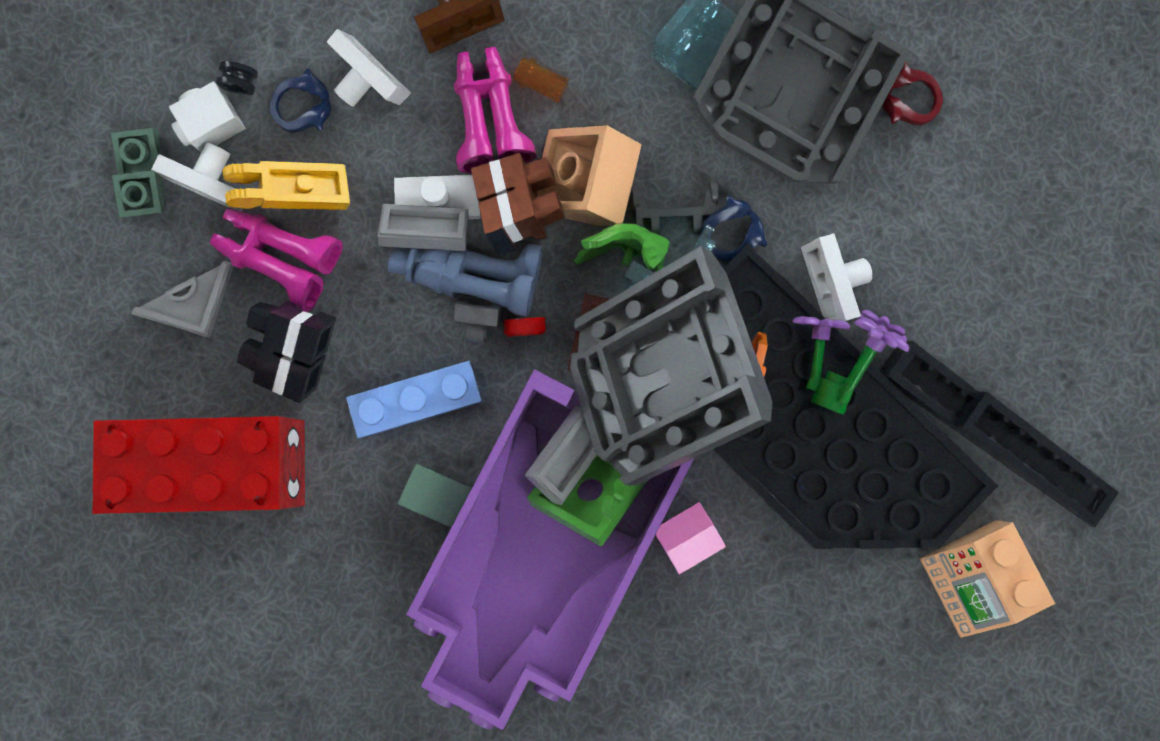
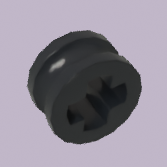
(236, 77)

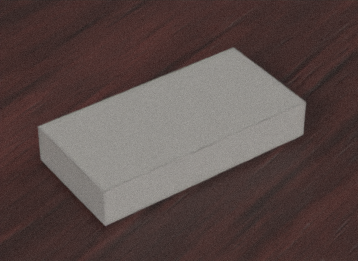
(423, 227)
(563, 458)

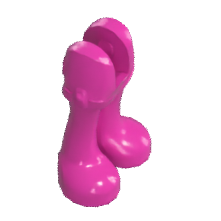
(477, 146)
(301, 285)

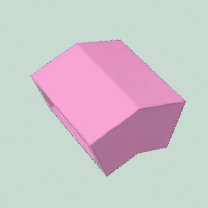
(689, 538)

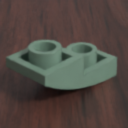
(136, 185)
(434, 495)

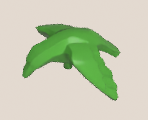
(631, 239)

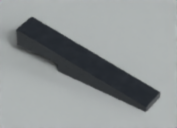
(999, 432)

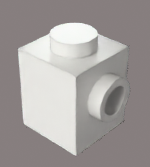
(205, 117)

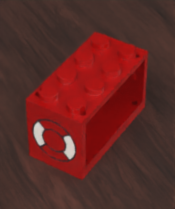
(198, 464)

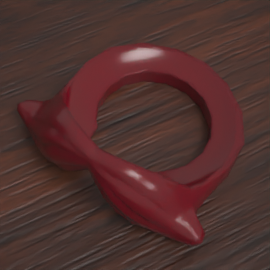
(898, 111)

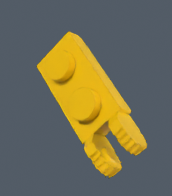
(288, 185)

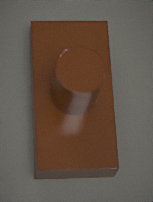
(456, 21)

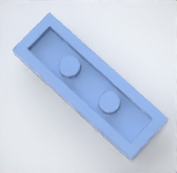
(414, 399)

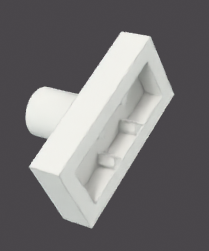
(365, 72)
(204, 175)
(438, 191)
(834, 278)

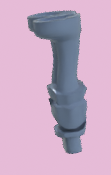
(447, 271)

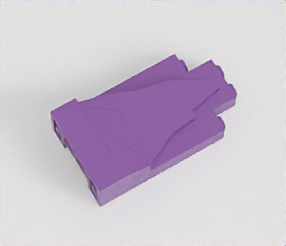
(518, 586)

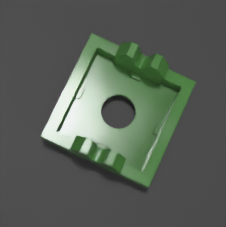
(591, 518)

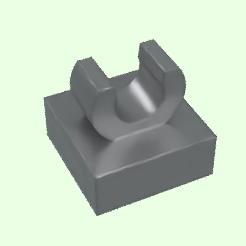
(477, 315)

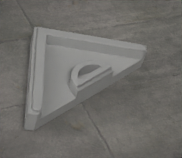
(191, 304)

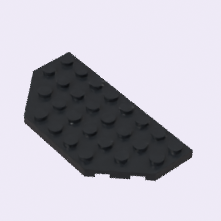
(867, 475)

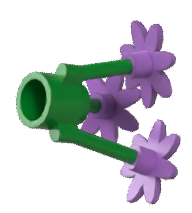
(836, 390)

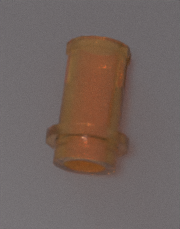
(540, 79)

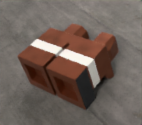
(510, 200)

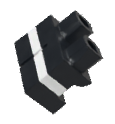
(291, 349)

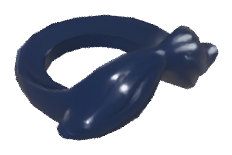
(315, 116)
(733, 209)

